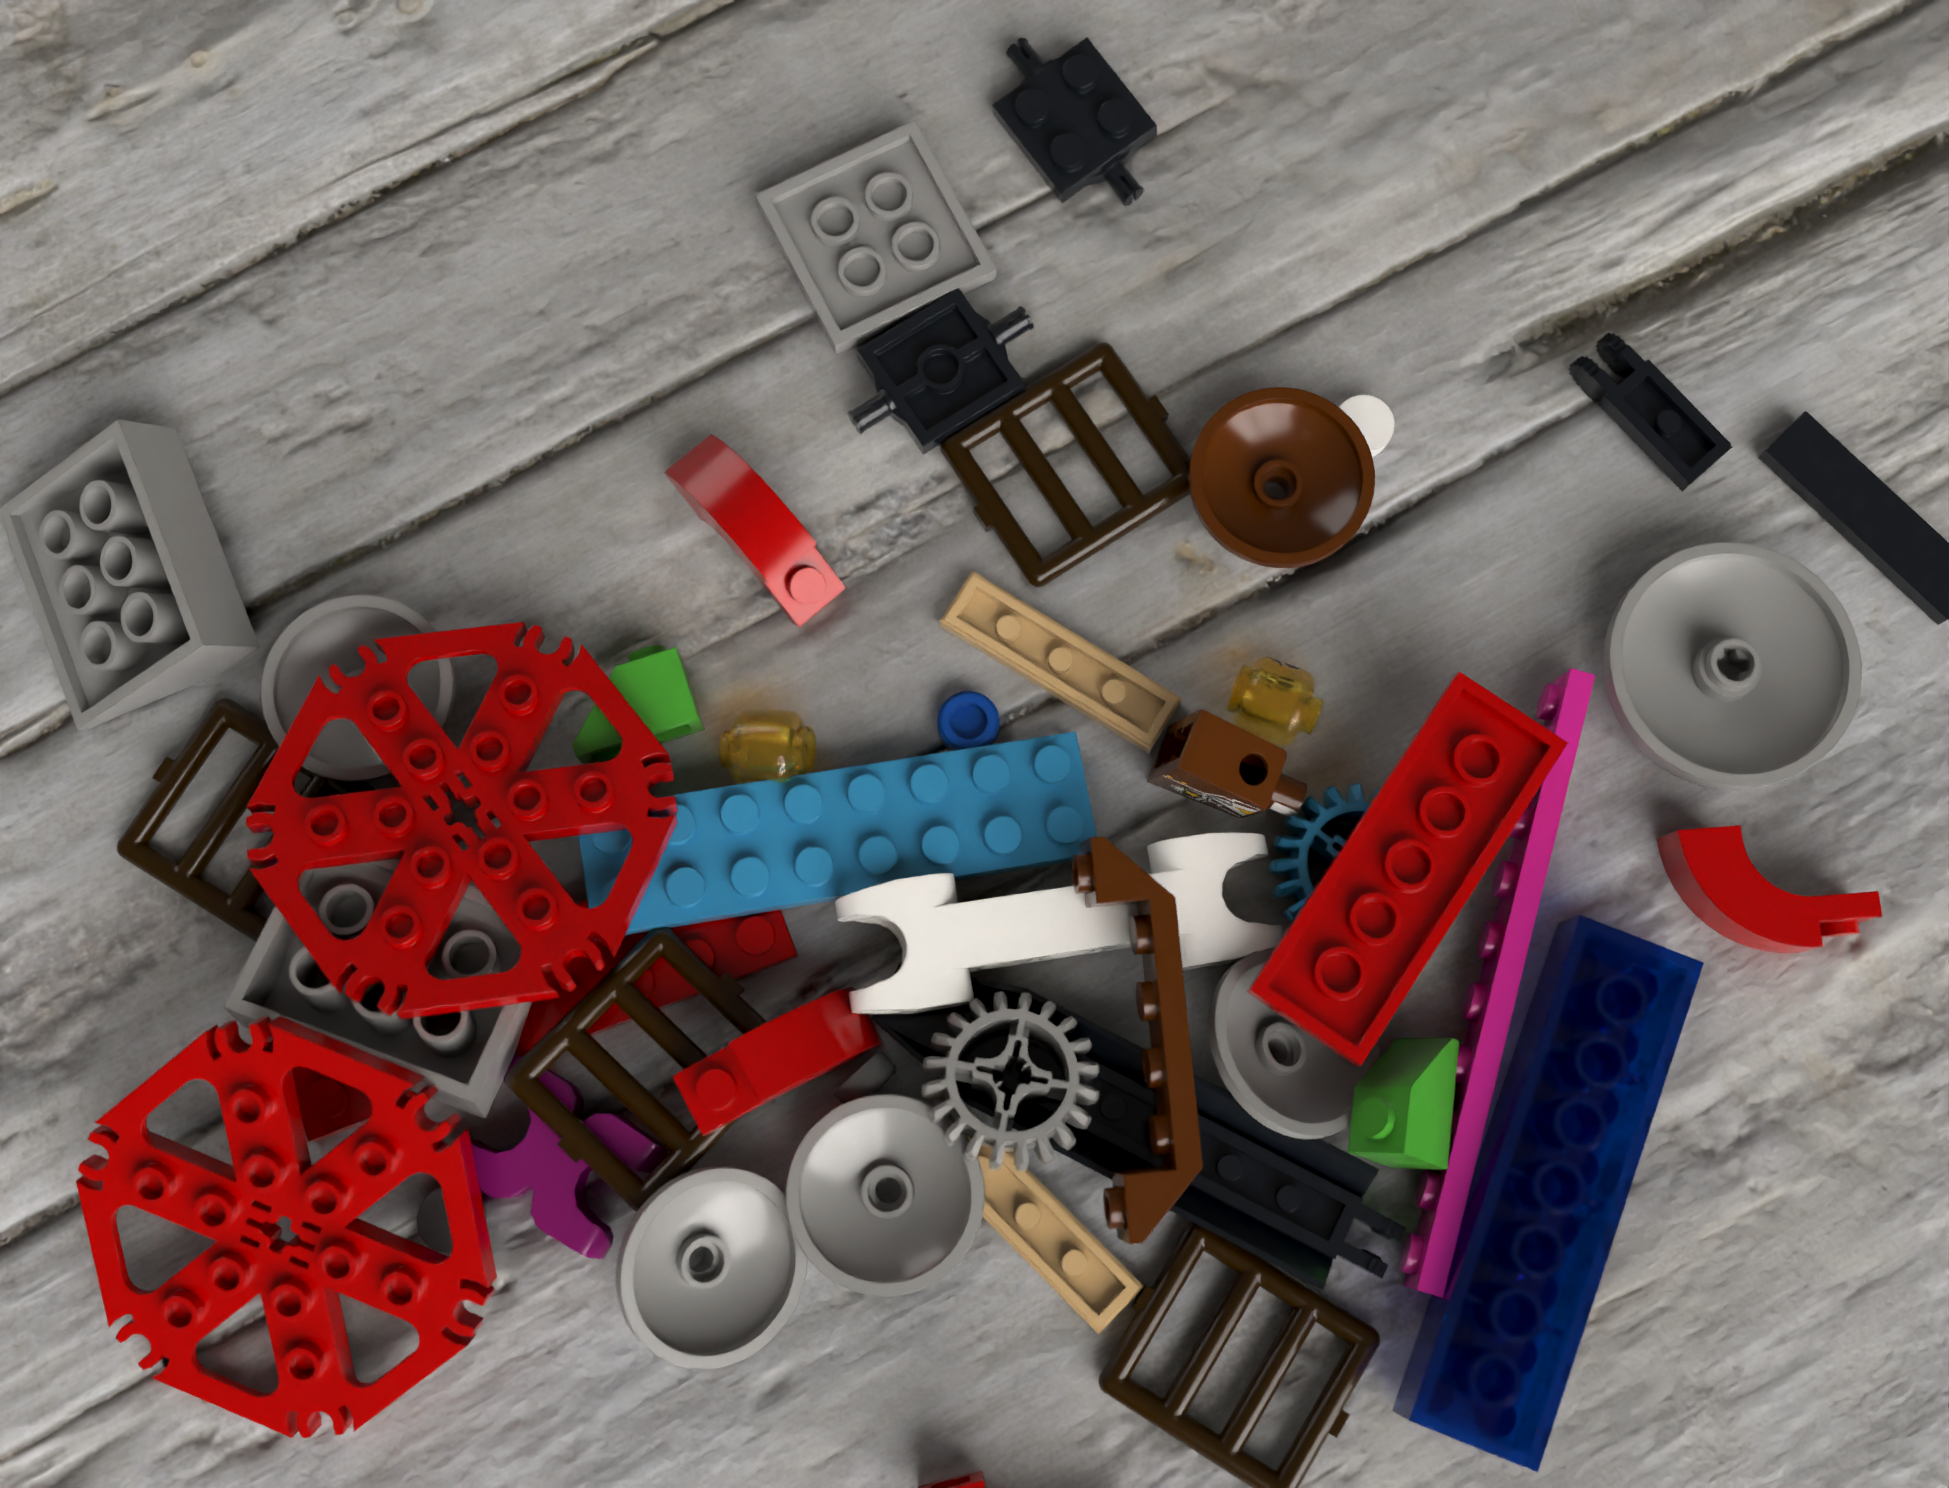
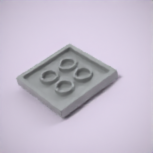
(875, 236)

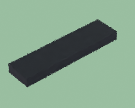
(1864, 512)

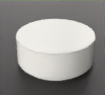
(1372, 418)

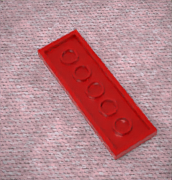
(1407, 869)

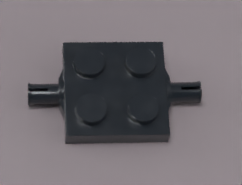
(1075, 120)
(940, 370)

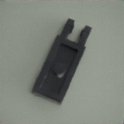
(1651, 411)

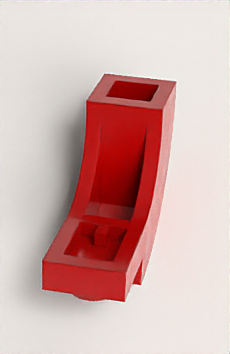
(757, 527)
(1736, 901)
(776, 1059)

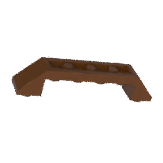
(1146, 1194)

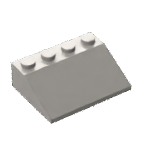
(126, 573)
(455, 1051)

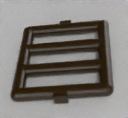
(1056, 389)
(174, 779)
(571, 1034)
(1170, 1412)

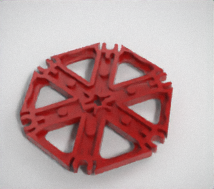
(432, 865)
(275, 1180)

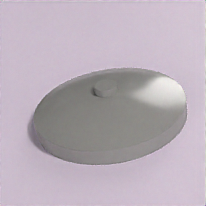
(1732, 666)

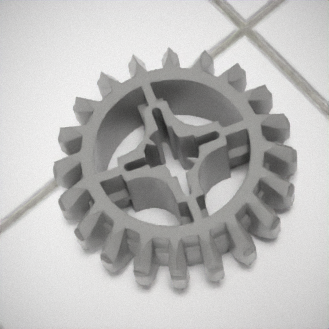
(980, 1074)

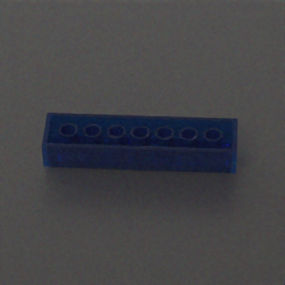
(1549, 1190)

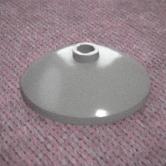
(330, 636)
(1305, 1085)
(874, 1241)
(737, 1291)

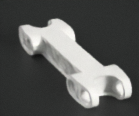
(951, 939)

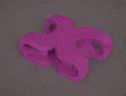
(557, 1181)

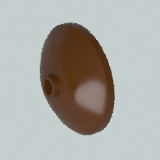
(1288, 441)

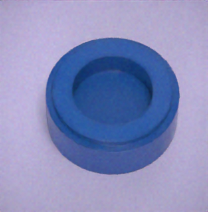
(968, 721)

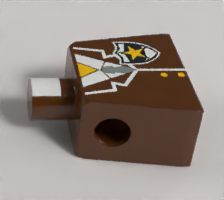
(1225, 768)

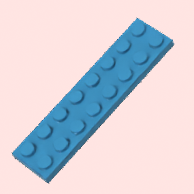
(854, 829)

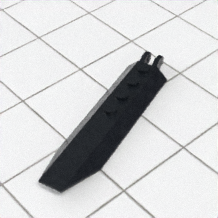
(1256, 1187)

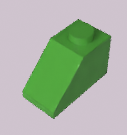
(658, 692)
(1407, 1105)

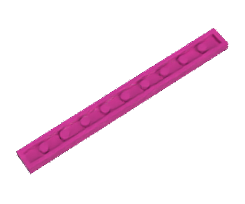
(1491, 1002)

